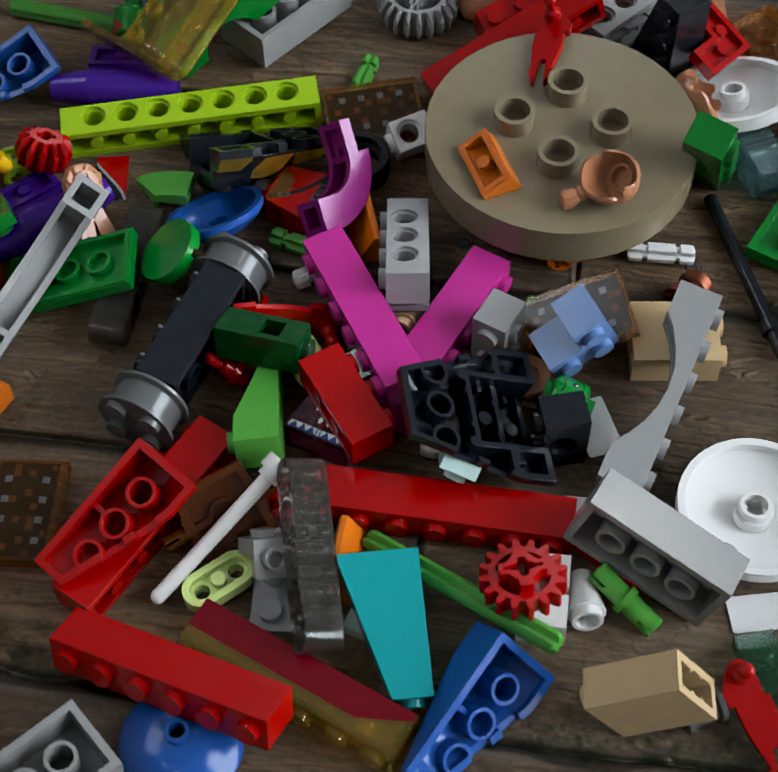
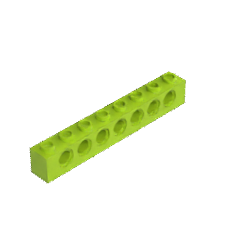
(163, 118)

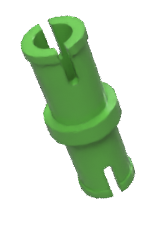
(625, 599)

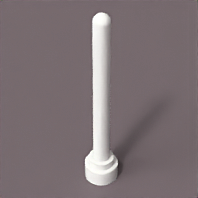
(215, 534)

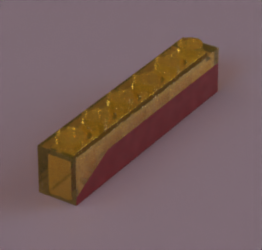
(322, 696)

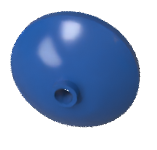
(221, 211)
(147, 744)

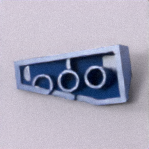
(25, 63)
(478, 697)

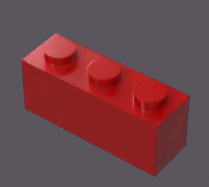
(347, 402)

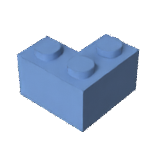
(575, 334)

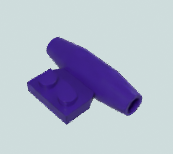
(109, 79)
(33, 203)

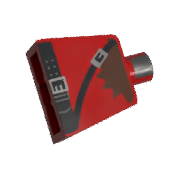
(290, 189)

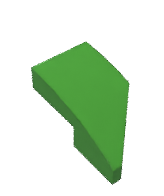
(167, 186)

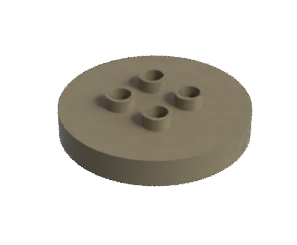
(592, 102)

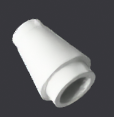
(584, 602)

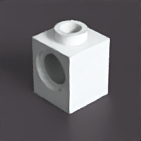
(414, 123)

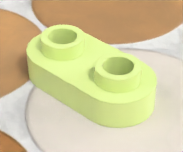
(217, 581)

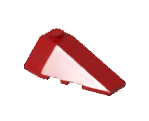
(124, 506)

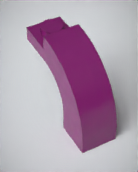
(347, 184)

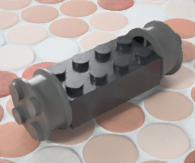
(168, 375)

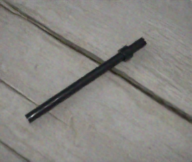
(767, 321)

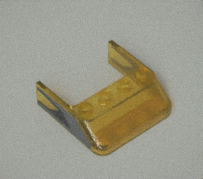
(169, 34)

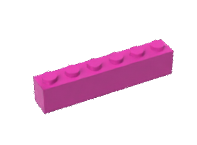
(361, 310)
(448, 323)

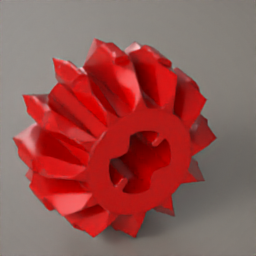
(43, 150)

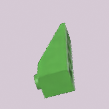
(259, 419)

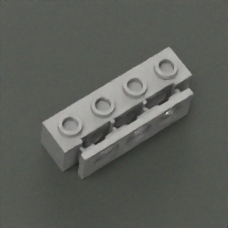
(622, 20)
(405, 254)

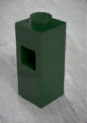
(262, 339)

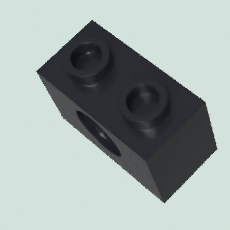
(562, 426)

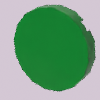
(170, 252)

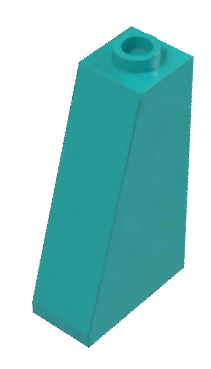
(391, 614)

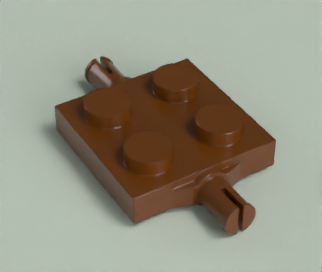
(211, 501)

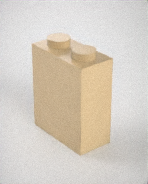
(650, 352)
(649, 693)

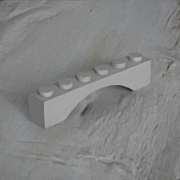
(48, 255)
(686, 327)

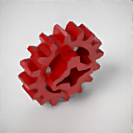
(523, 579)

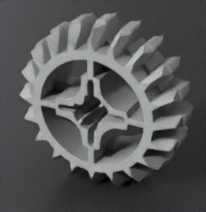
(417, 16)

